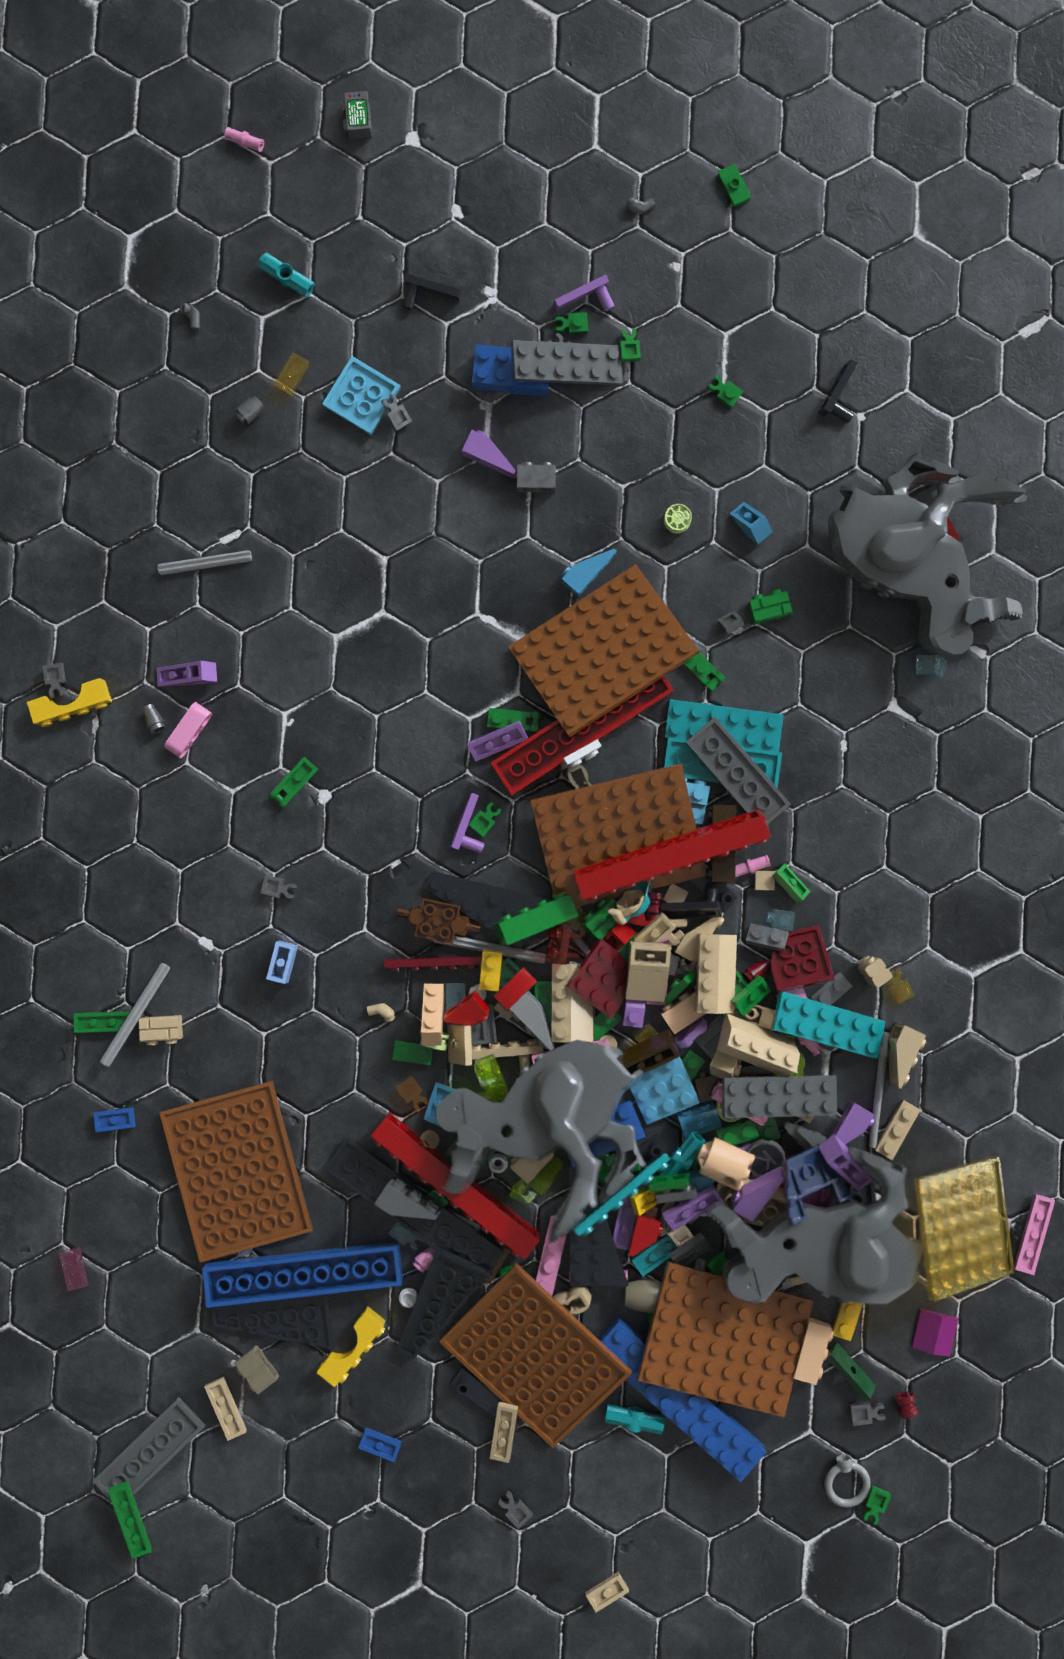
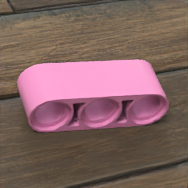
(188, 730)

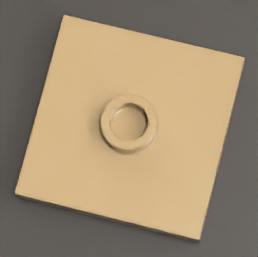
(459, 1044)

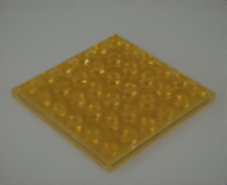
(964, 1227)

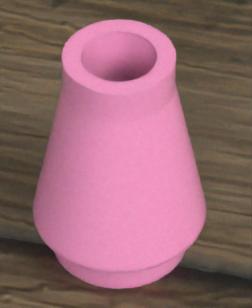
(424, 1259)

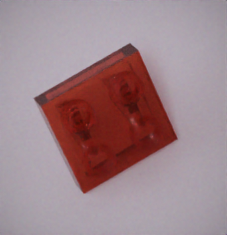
(559, 941)

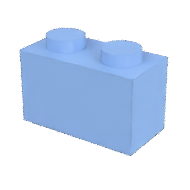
(282, 962)

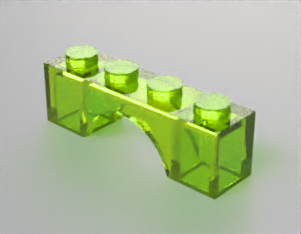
(492, 1080)

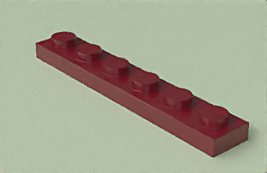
(433, 963)

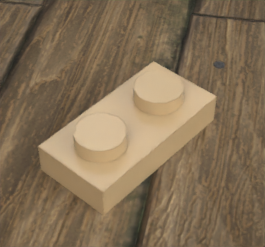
(607, 1592)

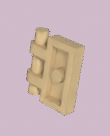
(658, 930)

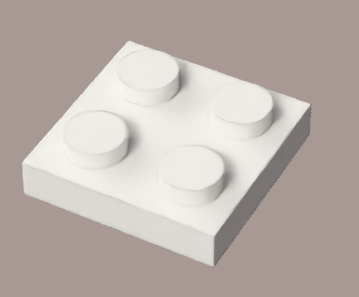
(586, 753)

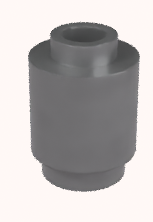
(249, 410)

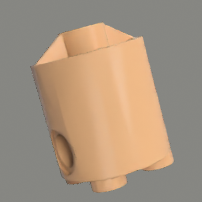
(725, 1163)

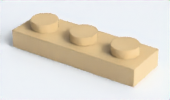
(897, 1129)
(225, 1408)
(504, 1432)

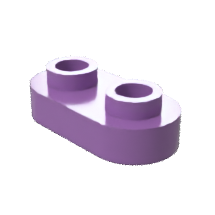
(690, 1032)

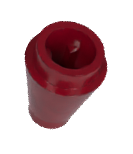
(759, 968)

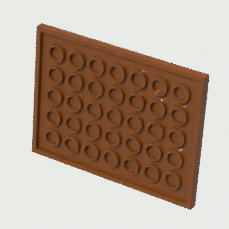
(603, 650)
(612, 820)
(236, 1171)
(721, 1344)
(535, 1355)

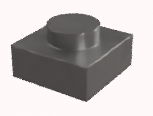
(731, 622)

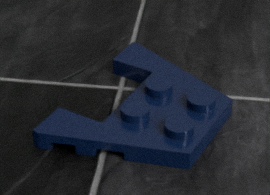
(806, 1174)

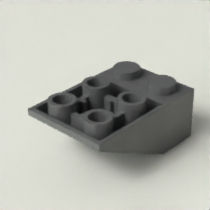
(401, 1201)

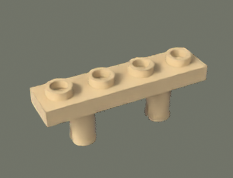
(513, 1048)

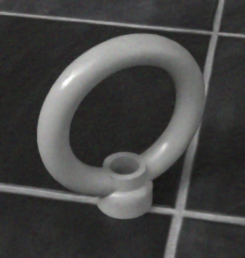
(845, 1465)

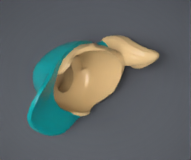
(632, 904)

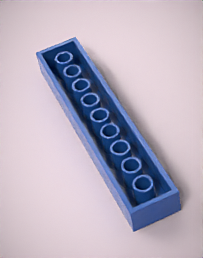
(302, 1274)
(695, 1415)

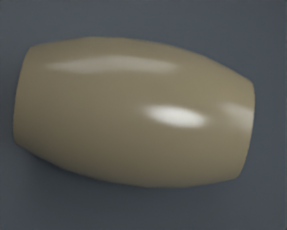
(642, 1295)

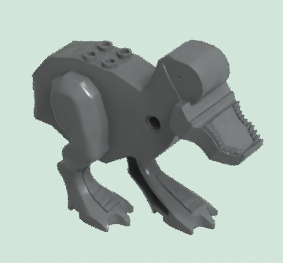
(908, 555)
(553, 1105)
(838, 1250)

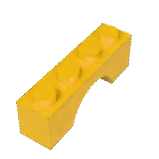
(92, 695)
(336, 1365)

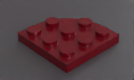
(802, 962)
(601, 978)

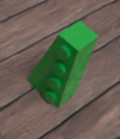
(534, 920)

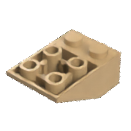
(647, 971)
(904, 1047)

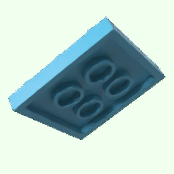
(359, 395)
(664, 1091)

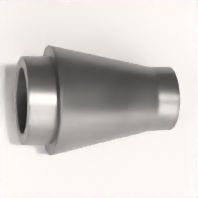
(154, 721)

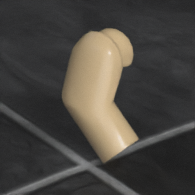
(382, 1009)

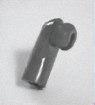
(640, 207)
(192, 313)

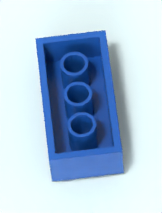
(494, 373)
(624, 1115)

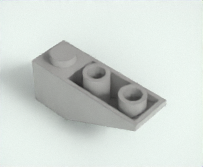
(532, 1014)

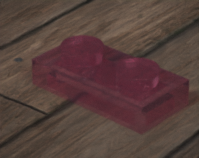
(74, 1268)

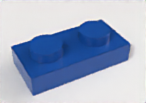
(114, 1119)
(380, 1444)

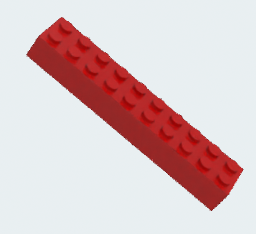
(552, 744)
(672, 854)
(475, 1201)

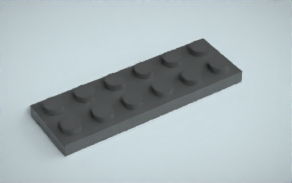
(566, 362)
(737, 771)
(779, 1096)
(151, 1449)

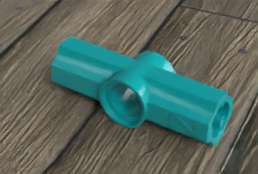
(276, 269)
(684, 1155)
(634, 1419)

